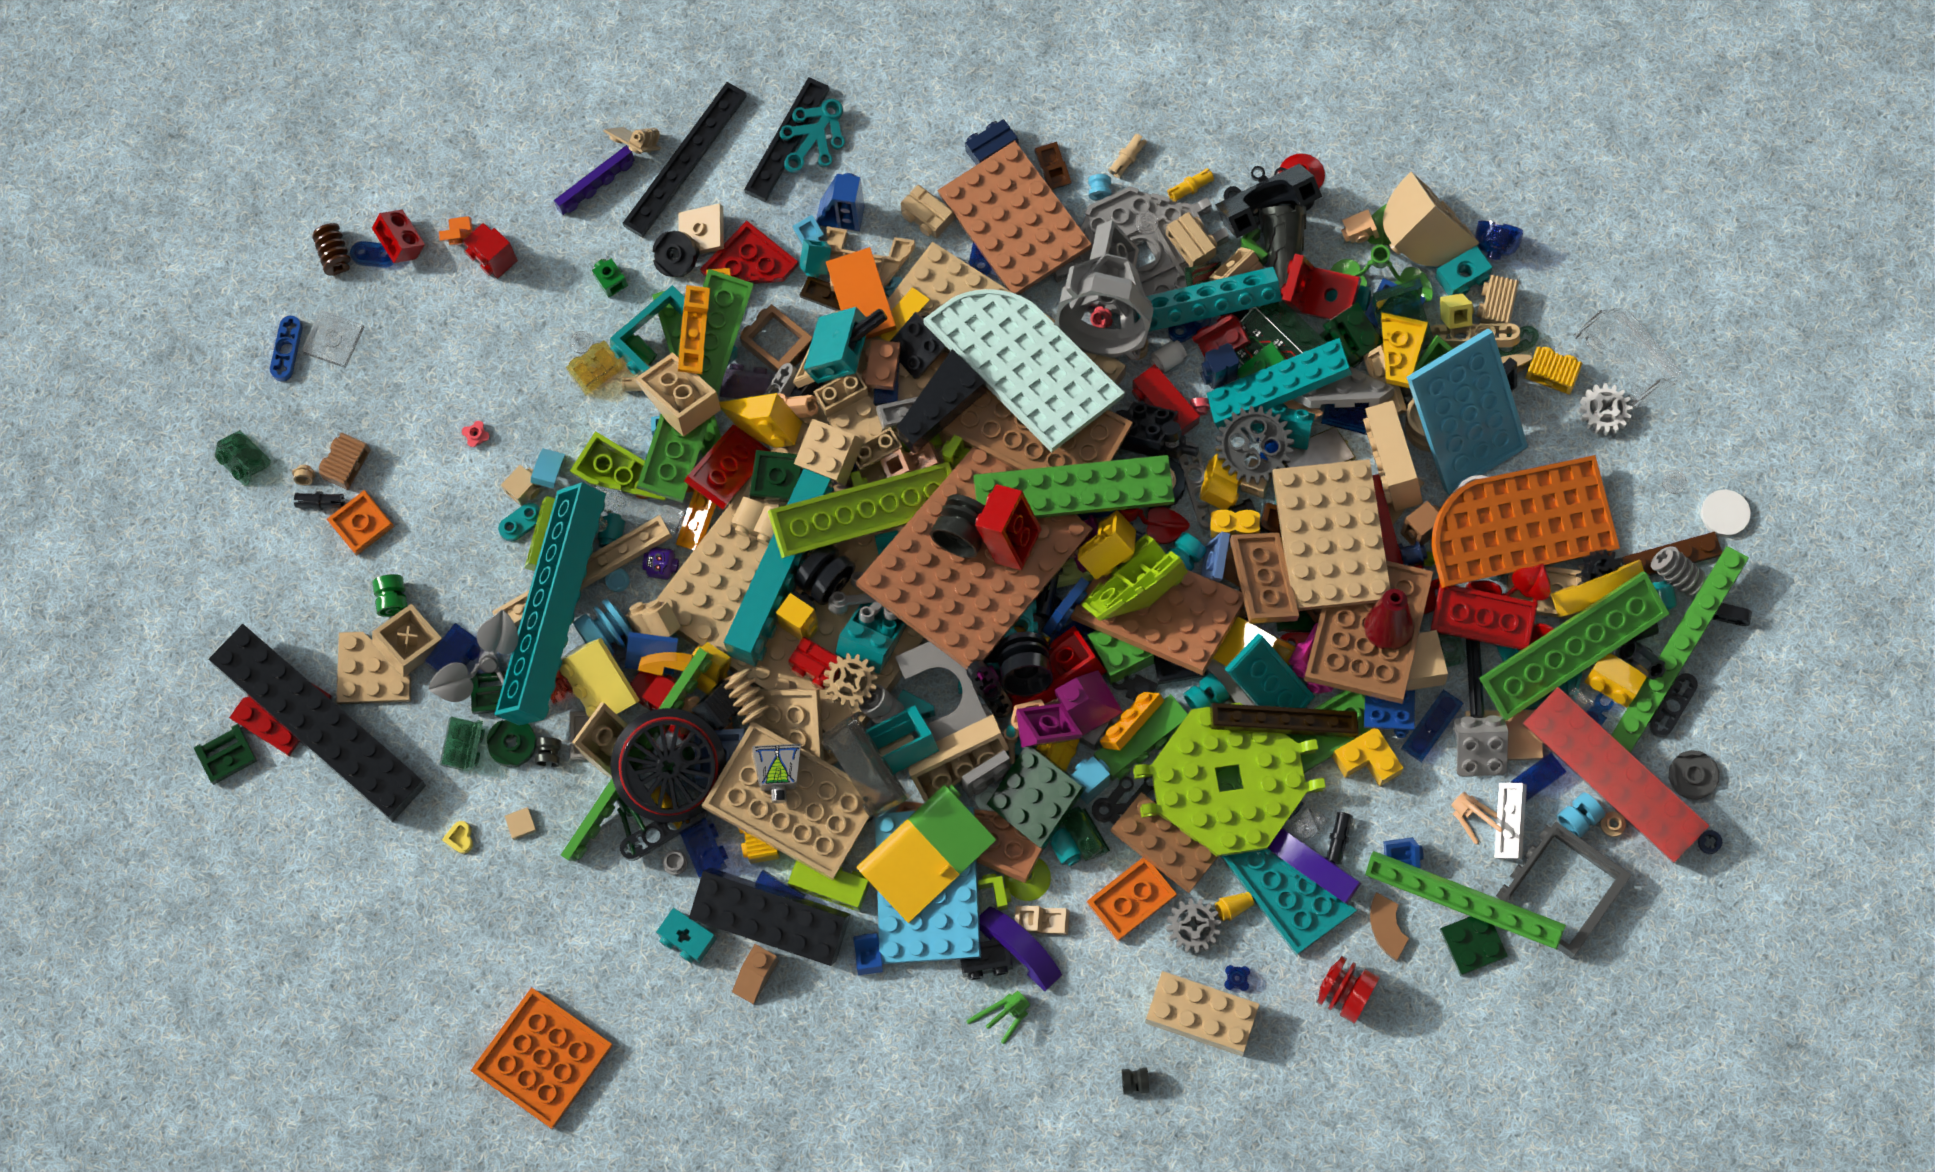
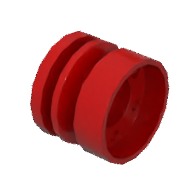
(1347, 989)

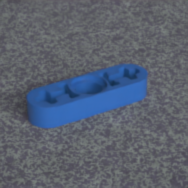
(280, 341)

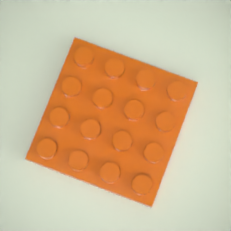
(542, 1058)

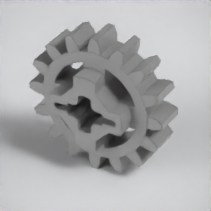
(1205, 924)

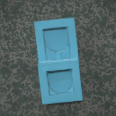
(547, 468)

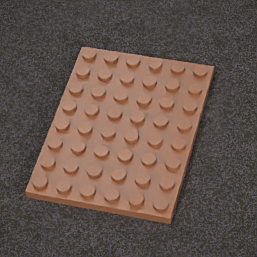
(962, 601)

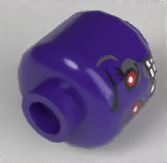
(660, 563)

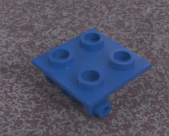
(1391, 715)

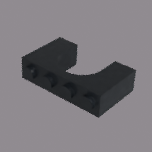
(1292, 184)

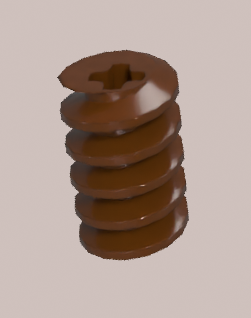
(331, 249)

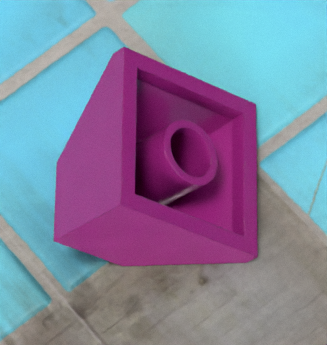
(1088, 701)

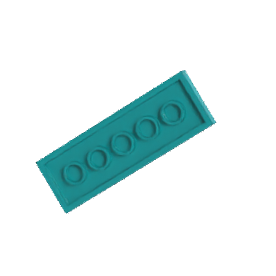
(1280, 382)

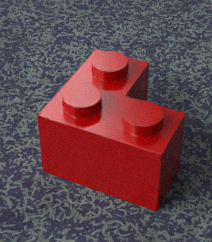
(490, 250)
(652, 688)

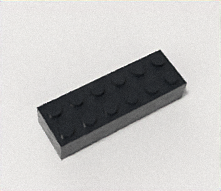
(769, 916)

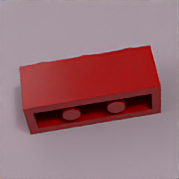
(1158, 391)

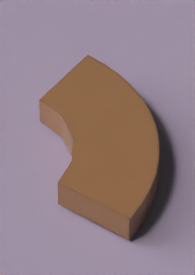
(1385, 926)

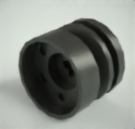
(956, 527)

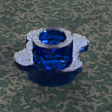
(1242, 983)

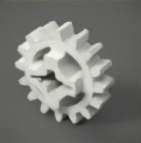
(1601, 399)

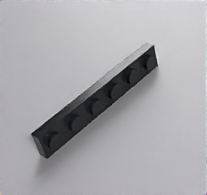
(773, 160)

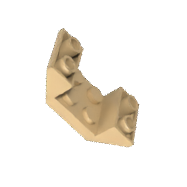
(852, 410)

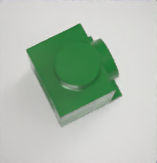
(609, 283)

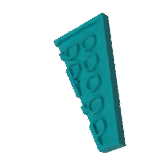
(1288, 898)

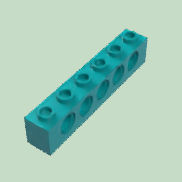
(1214, 298)

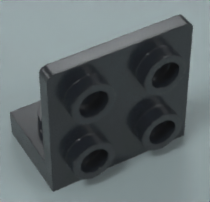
(918, 345)

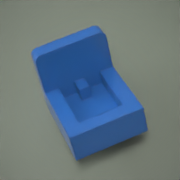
(1404, 850)
(867, 954)

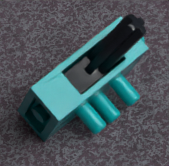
(839, 343)

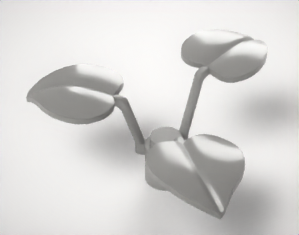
(493, 636)

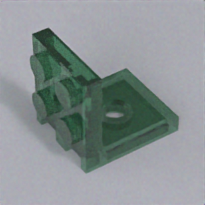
(1402, 301)

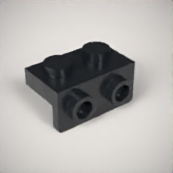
(993, 959)

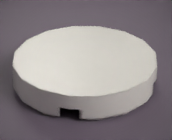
(1725, 513)

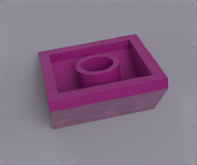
(1046, 725)

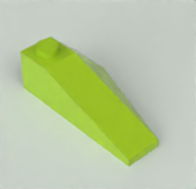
(610, 466)

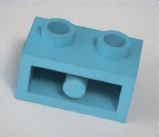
(1093, 776)

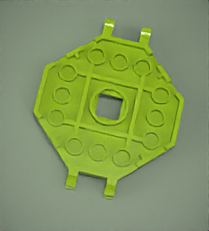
(1229, 819)

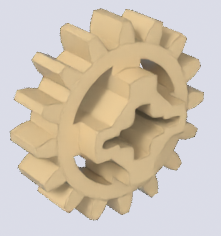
(841, 685)

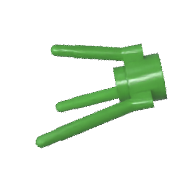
(1013, 1004)

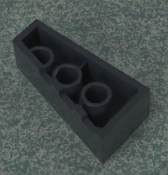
(943, 399)

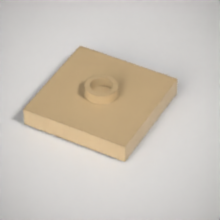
(704, 226)

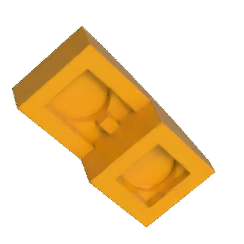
(656, 662)

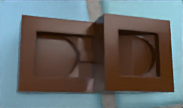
(1052, 165)

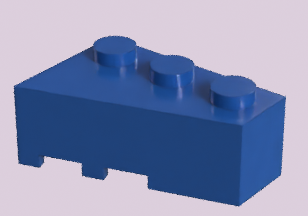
(842, 203)

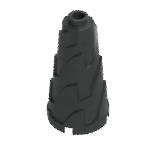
(1283, 236)

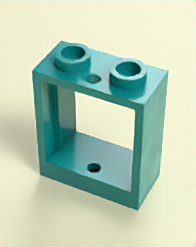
(897, 727)

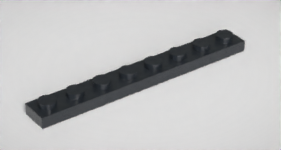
(684, 159)

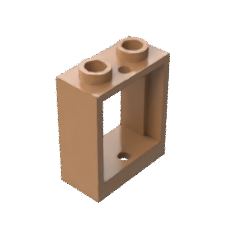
(796, 352)

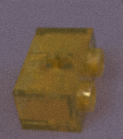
(590, 378)

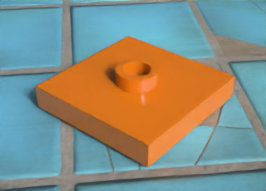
(360, 522)

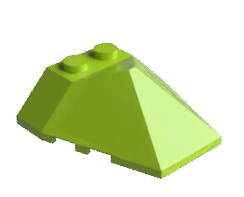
(1137, 581)

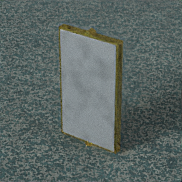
(1323, 449)

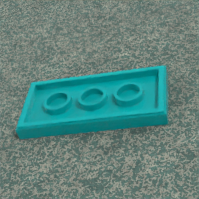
(1267, 677)

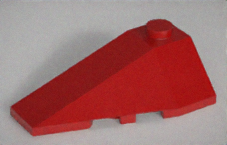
(1069, 659)

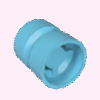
(1583, 813)

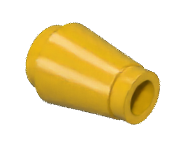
(1233, 905)

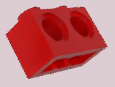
(398, 236)

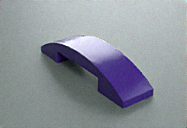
(1022, 945)

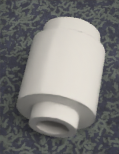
(1168, 356)

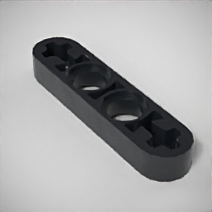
(666, 835)

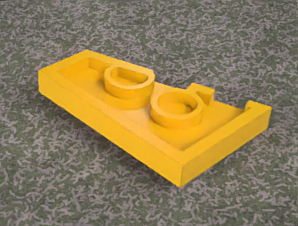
(1401, 346)

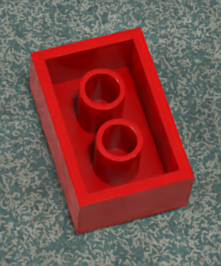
(1008, 526)

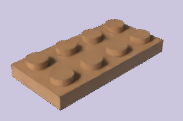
(1264, 578)
(1164, 845)

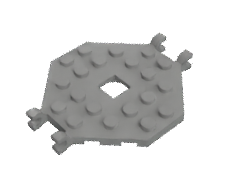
(1123, 207)

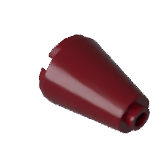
(1390, 621)

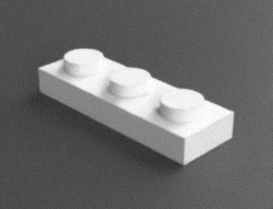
(1511, 819)

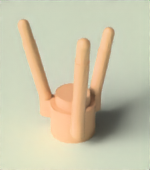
(1468, 805)

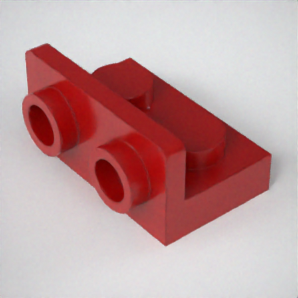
(1226, 330)

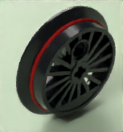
(632, 788)

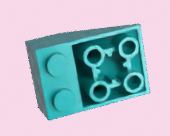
(870, 640)

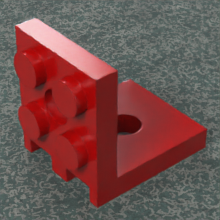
(1309, 285)

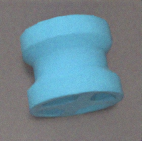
(1099, 186)

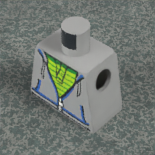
(777, 769)

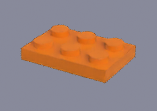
(1131, 898)

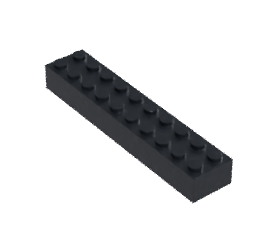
(317, 722)

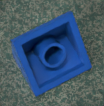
(645, 644)

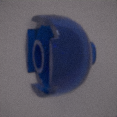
(1498, 239)

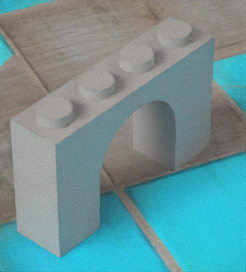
(970, 708)

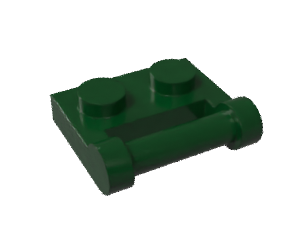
(1358, 329)
(485, 698)
(228, 760)

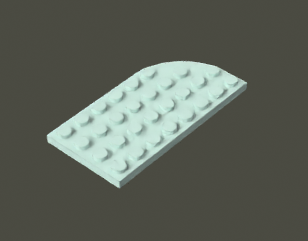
(1025, 362)

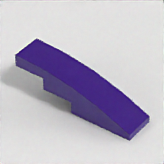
(1314, 865)

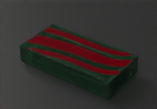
(1200, 273)

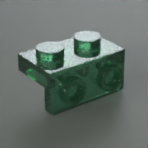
(241, 456)
(462, 744)
(1085, 834)

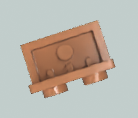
(882, 365)

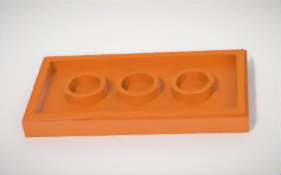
(860, 286)

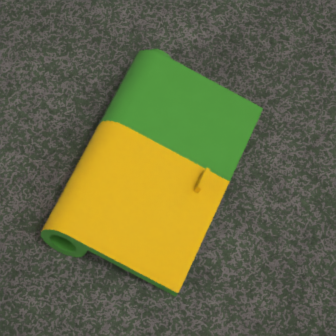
(926, 853)

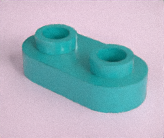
(521, 522)

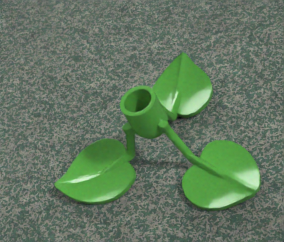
(1381, 258)

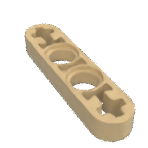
(1471, 331)

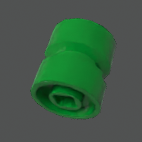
(390, 594)

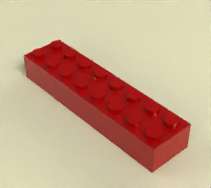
(1615, 775)

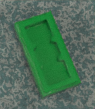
(1263, 359)

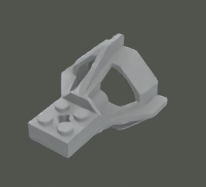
(1111, 279)

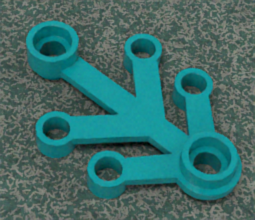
(815, 132)

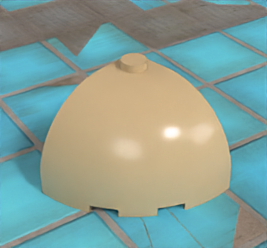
(1423, 226)

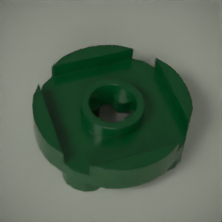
(512, 756)

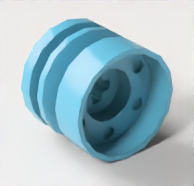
(607, 625)

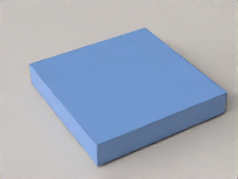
(1215, 558)

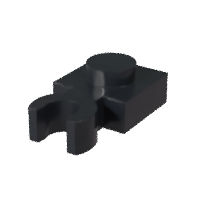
(1136, 686)

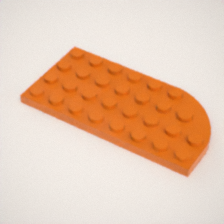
(1522, 521)

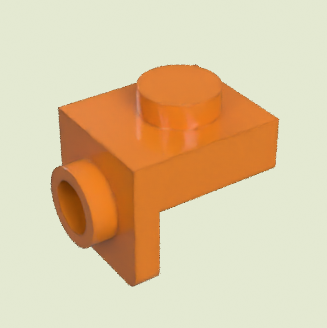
(458, 230)

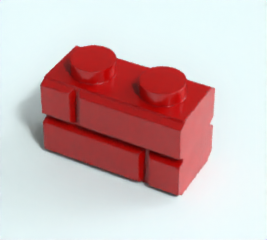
(812, 661)

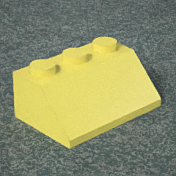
(597, 678)

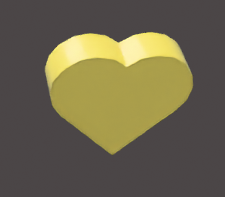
(459, 837)

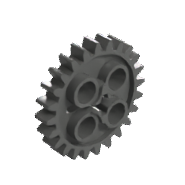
(1272, 433)

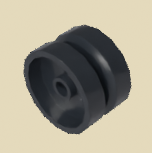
(824, 573)

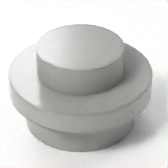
(675, 862)

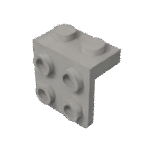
(1481, 746)

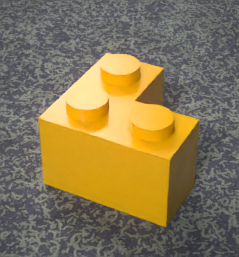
(1109, 547)
(1368, 751)

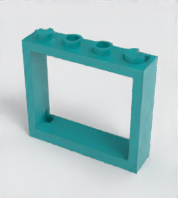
(621, 350)

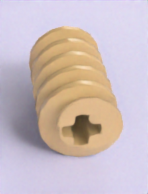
(746, 696)

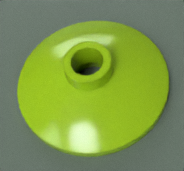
(1034, 887)

